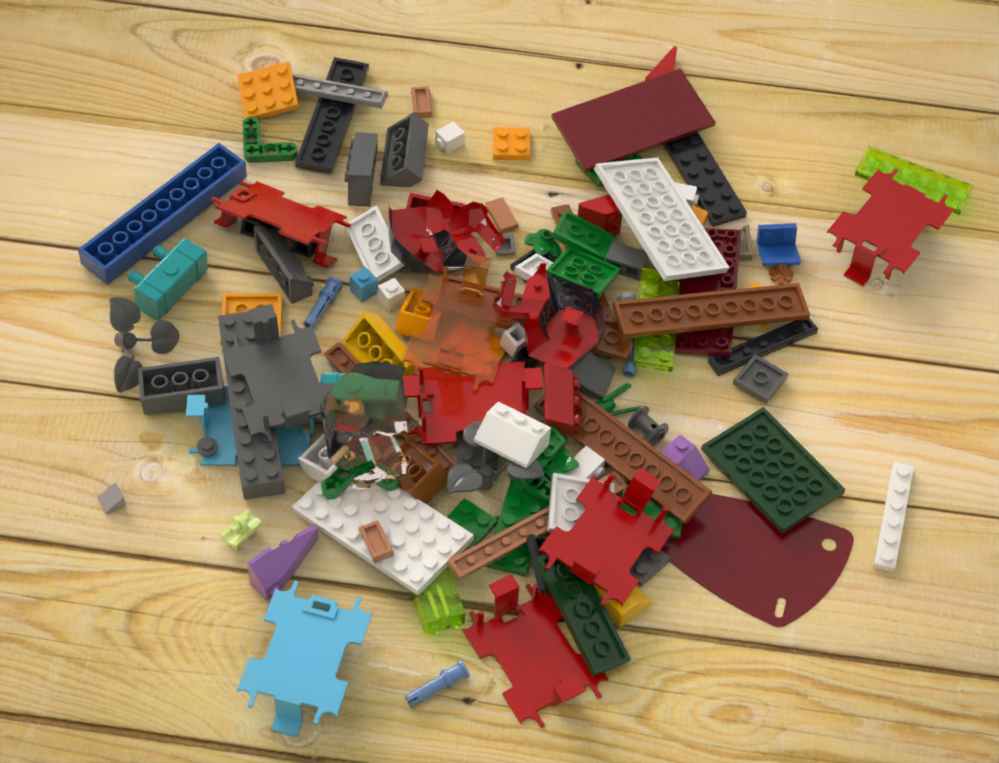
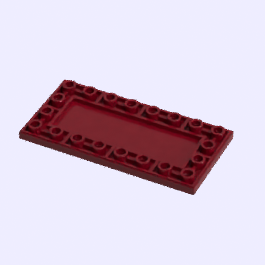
(633, 120)
(712, 341)

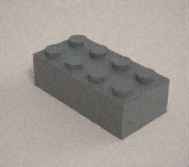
(168, 385)

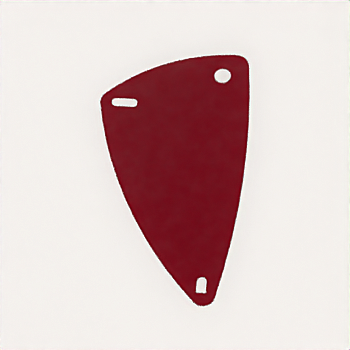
(752, 565)

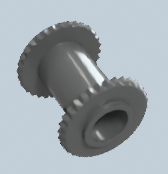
(648, 425)

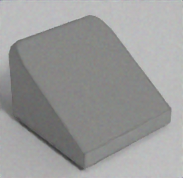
(508, 246)
(111, 499)

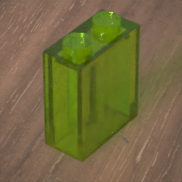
(439, 605)

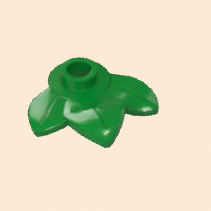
(543, 243)
(561, 464)

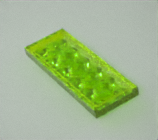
(919, 177)
(655, 350)

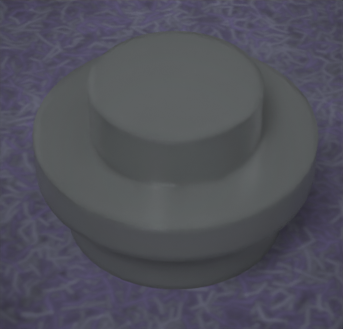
(207, 446)

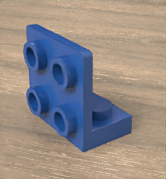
(777, 244)

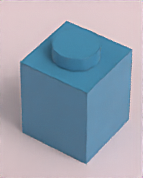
(363, 284)

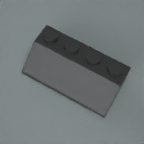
(404, 152)
(282, 264)

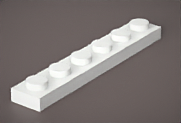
(893, 517)

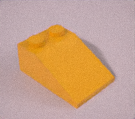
(413, 314)

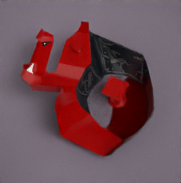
(439, 231)
(552, 337)

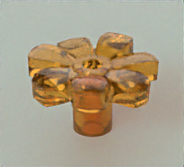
(781, 274)

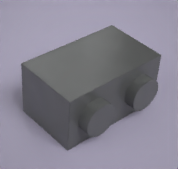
(628, 259)

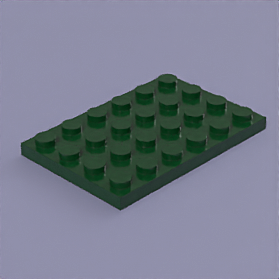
(773, 470)

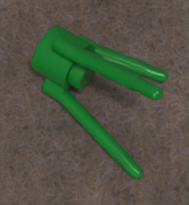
(608, 403)

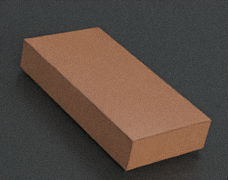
(421, 101)
(501, 215)
(376, 541)

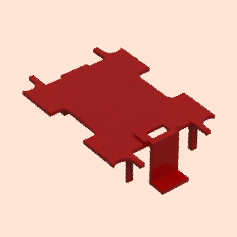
(293, 218)
(890, 222)
(456, 404)
(608, 538)
(530, 651)

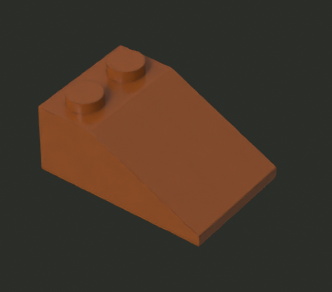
(423, 473)

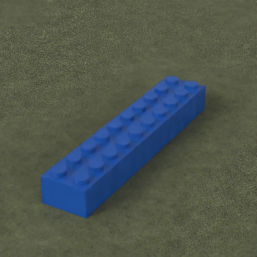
(162, 213)

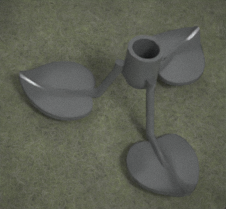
(122, 317)
(465, 479)

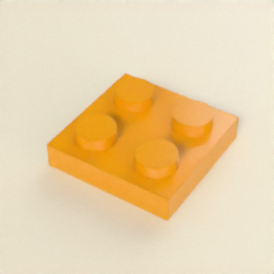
(511, 143)

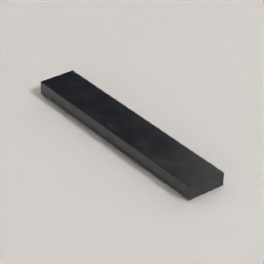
(763, 345)

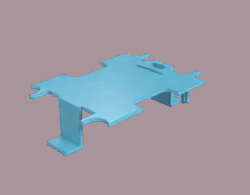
(219, 425)
(304, 657)

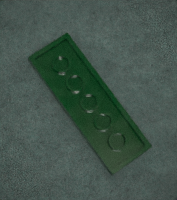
(584, 617)

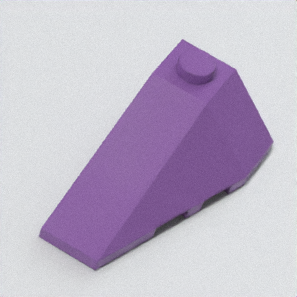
(687, 457)
(275, 567)

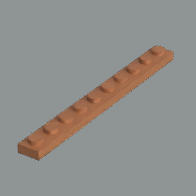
(509, 539)

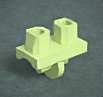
(241, 529)

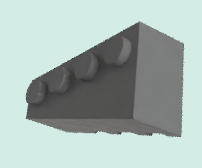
(361, 168)

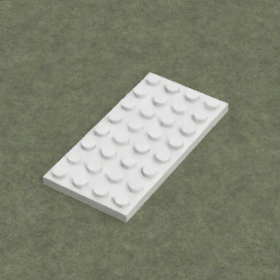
(661, 219)
(417, 533)

